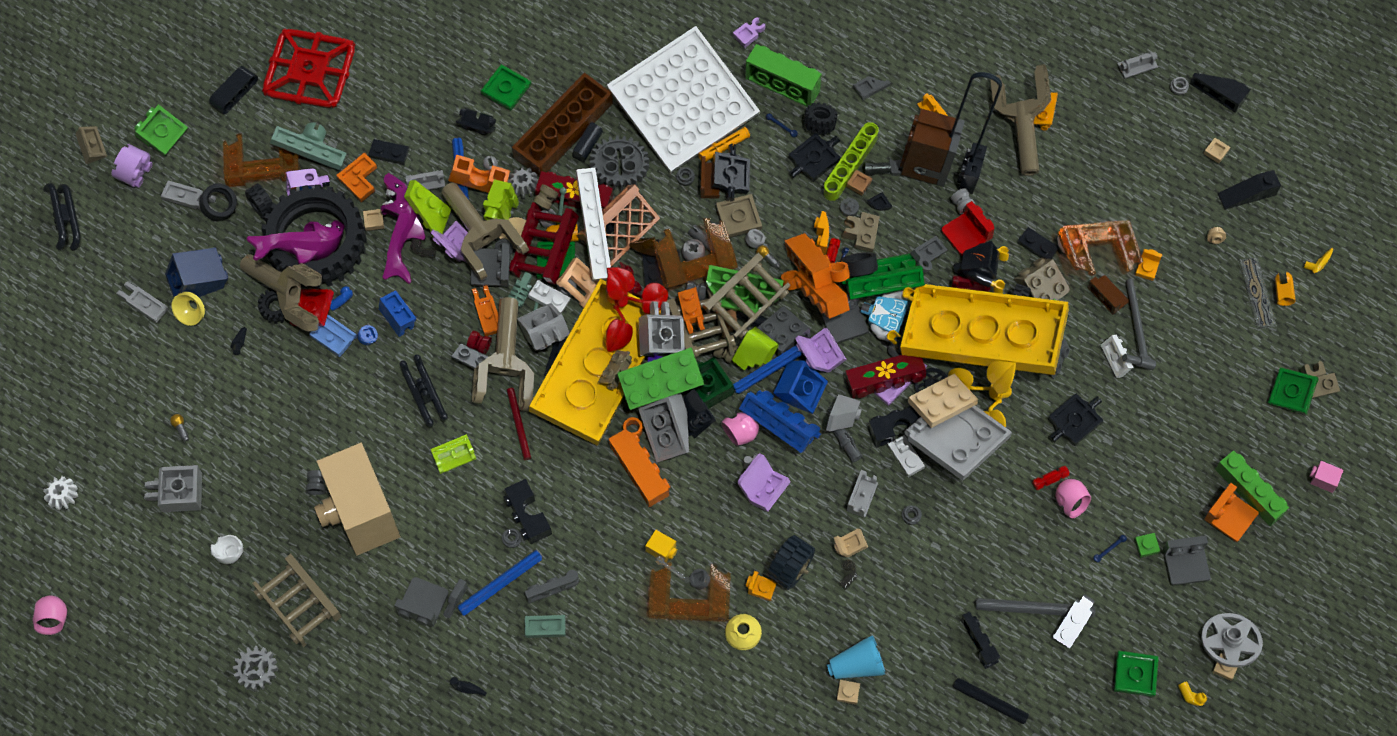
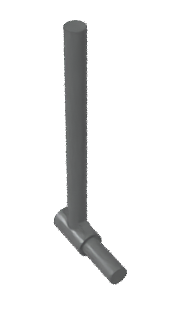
(1143, 359)

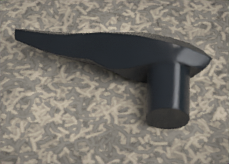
(466, 687)

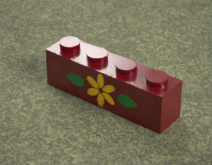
(571, 197)
(884, 375)

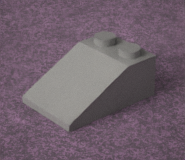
(666, 427)

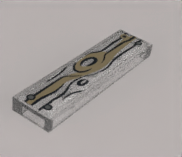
(1257, 293)

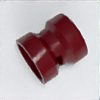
(479, 342)

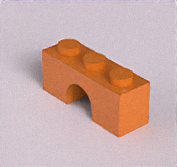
(466, 174)

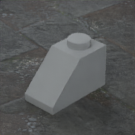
(844, 413)

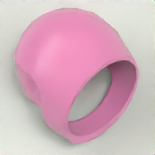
(741, 428)
(1069, 493)
(49, 607)

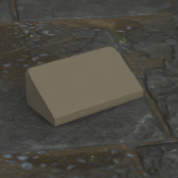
(90, 144)

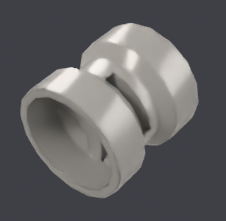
(961, 198)

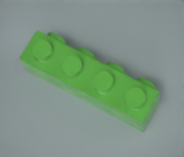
(1252, 488)

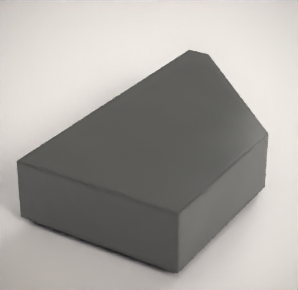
(869, 87)
(455, 597)

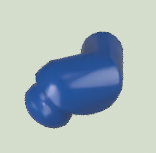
(345, 295)

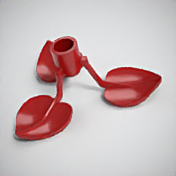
(617, 285)

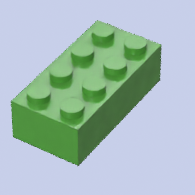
(783, 75)
(660, 378)

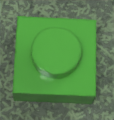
(1147, 545)

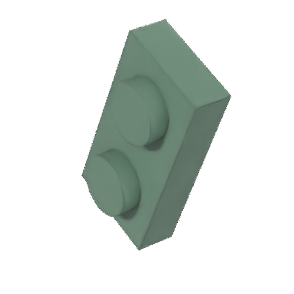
(545, 626)

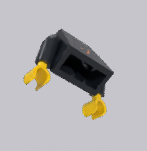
(981, 265)

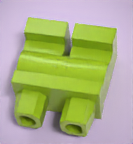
(500, 201)

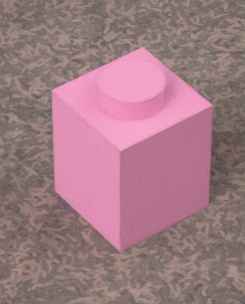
(1326, 476)

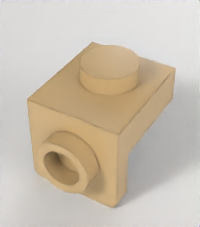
(850, 543)

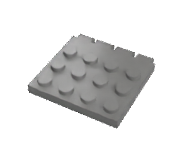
(960, 441)

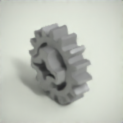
(263, 660)

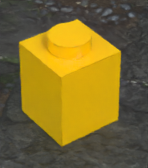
(661, 545)

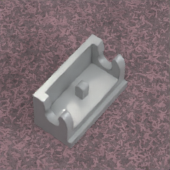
(862, 494)

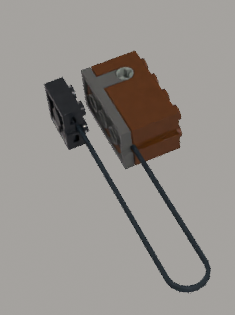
(935, 143)

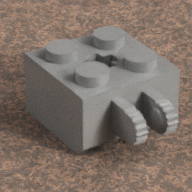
(655, 325)
(543, 326)
(169, 495)

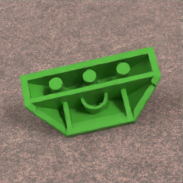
(719, 276)

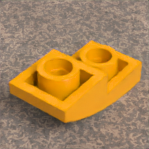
(822, 226)

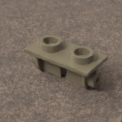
(619, 362)

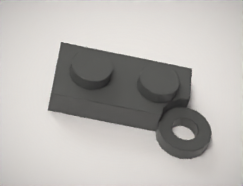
(928, 252)

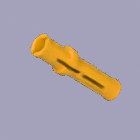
(722, 145)

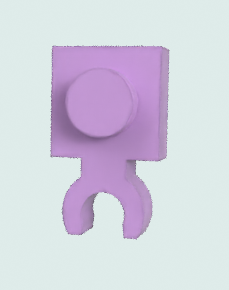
(748, 33)

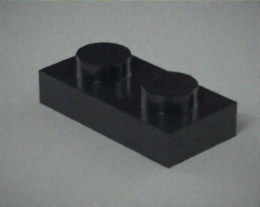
(388, 152)
(1038, 244)

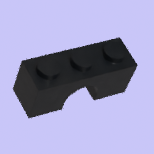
(882, 426)
(533, 526)

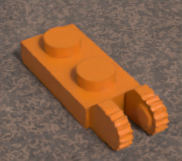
(691, 308)
(486, 311)

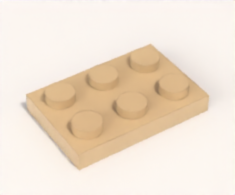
(942, 400)

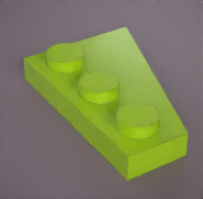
(428, 206)

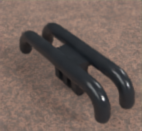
(63, 214)
(424, 391)

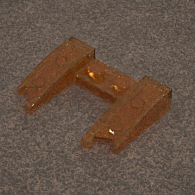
(238, 171)
(1076, 237)
(676, 272)
(664, 607)

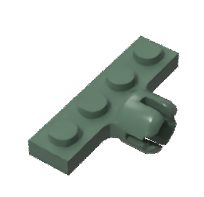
(309, 145)

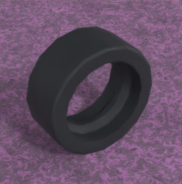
(227, 192)
(861, 263)

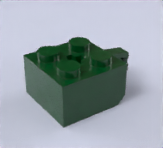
(717, 386)

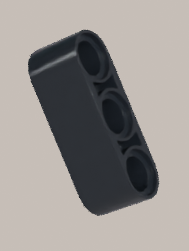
(232, 89)

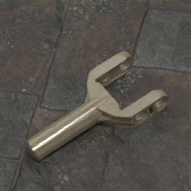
(1023, 116)
(479, 231)
(288, 288)
(504, 359)

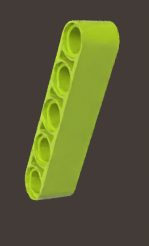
(854, 154)

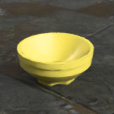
(184, 312)
(743, 641)

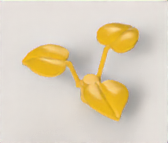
(1000, 375)

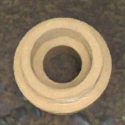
(1216, 235)

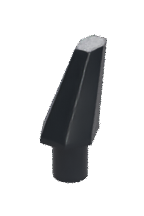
(238, 341)

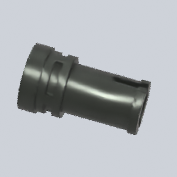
(872, 168)

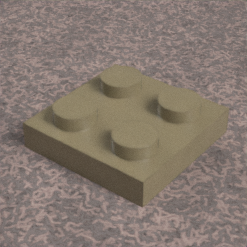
(739, 215)

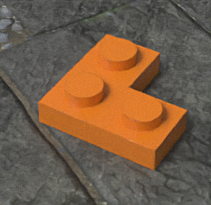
(354, 177)

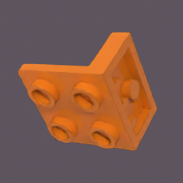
(1231, 514)

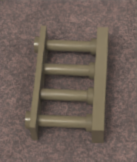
(741, 278)
(728, 340)
(304, 582)

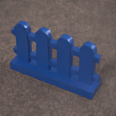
(776, 420)

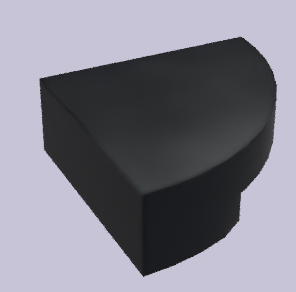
(879, 202)

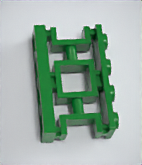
(892, 275)

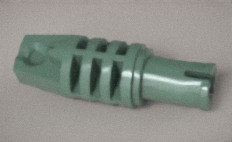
(521, 289)

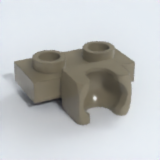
(863, 230)
(1326, 384)

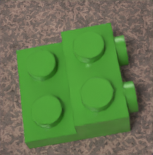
(160, 130)

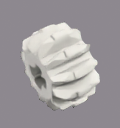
(53, 493)

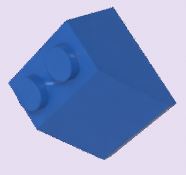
(800, 386)

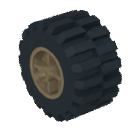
(791, 562)

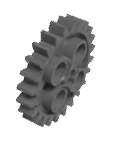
(636, 161)

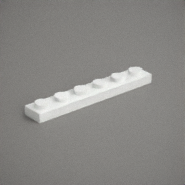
(593, 223)

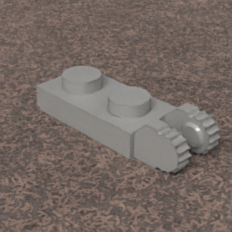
(184, 195)
(143, 302)

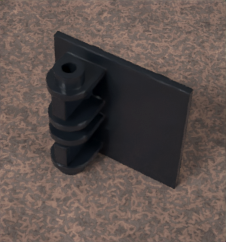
(698, 414)

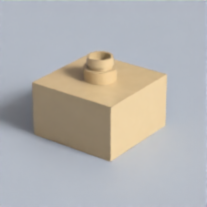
(356, 500)

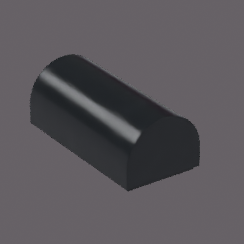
(587, 142)

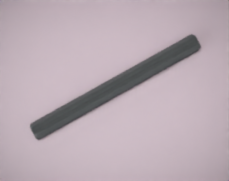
(1024, 606)

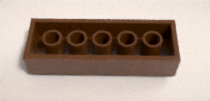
(562, 124)

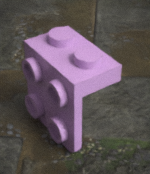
(452, 240)
(821, 351)
(762, 484)

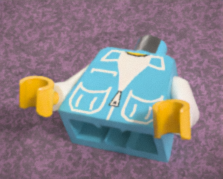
(888, 314)

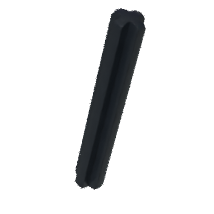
(990, 700)

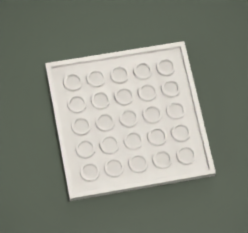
(683, 99)

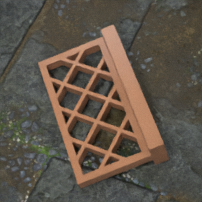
(613, 209)

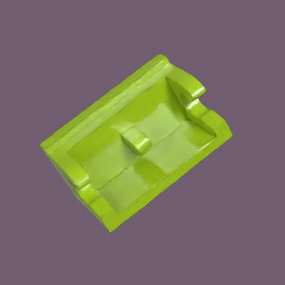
(453, 454)

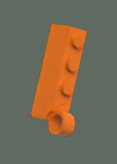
(814, 263)
(829, 298)
(637, 463)

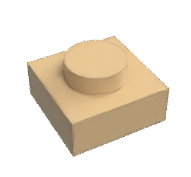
(1216, 150)
(373, 220)
(1224, 671)
(848, 692)

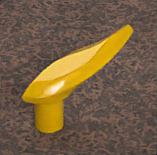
(1320, 263)

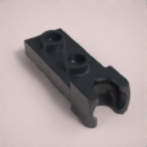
(988, 654)

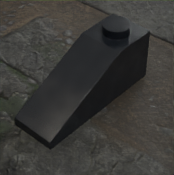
(1223, 90)
(1250, 190)

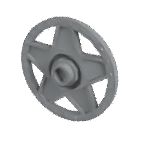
(1231, 640)

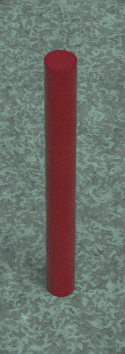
(518, 423)

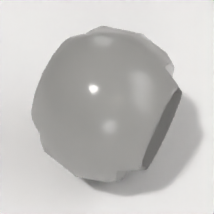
(693, 244)

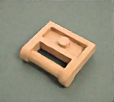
(582, 276)

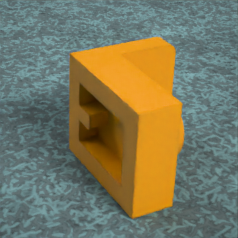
(1149, 266)
(761, 586)

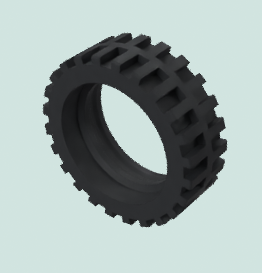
(311, 201)

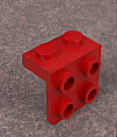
(968, 229)

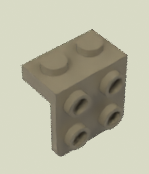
(1044, 280)

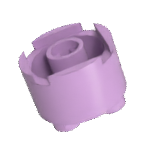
(131, 165)

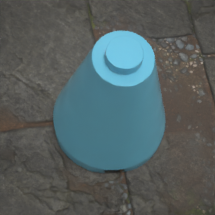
(857, 661)

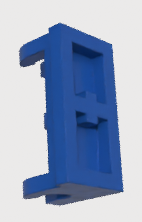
(396, 313)

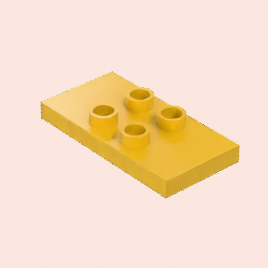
(985, 328)
(571, 388)

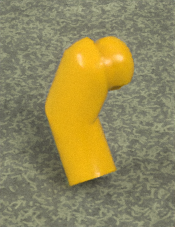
(1196, 699)

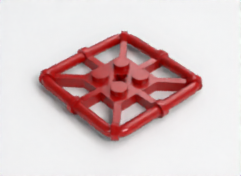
(302, 58)

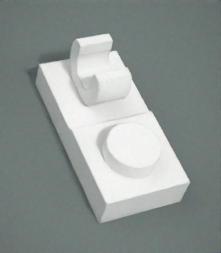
(545, 294)
(1114, 352)
(906, 456)

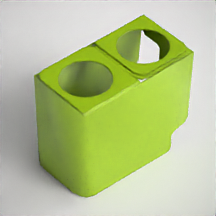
(755, 349)

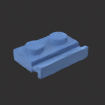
(333, 336)

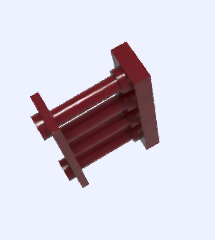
(556, 253)

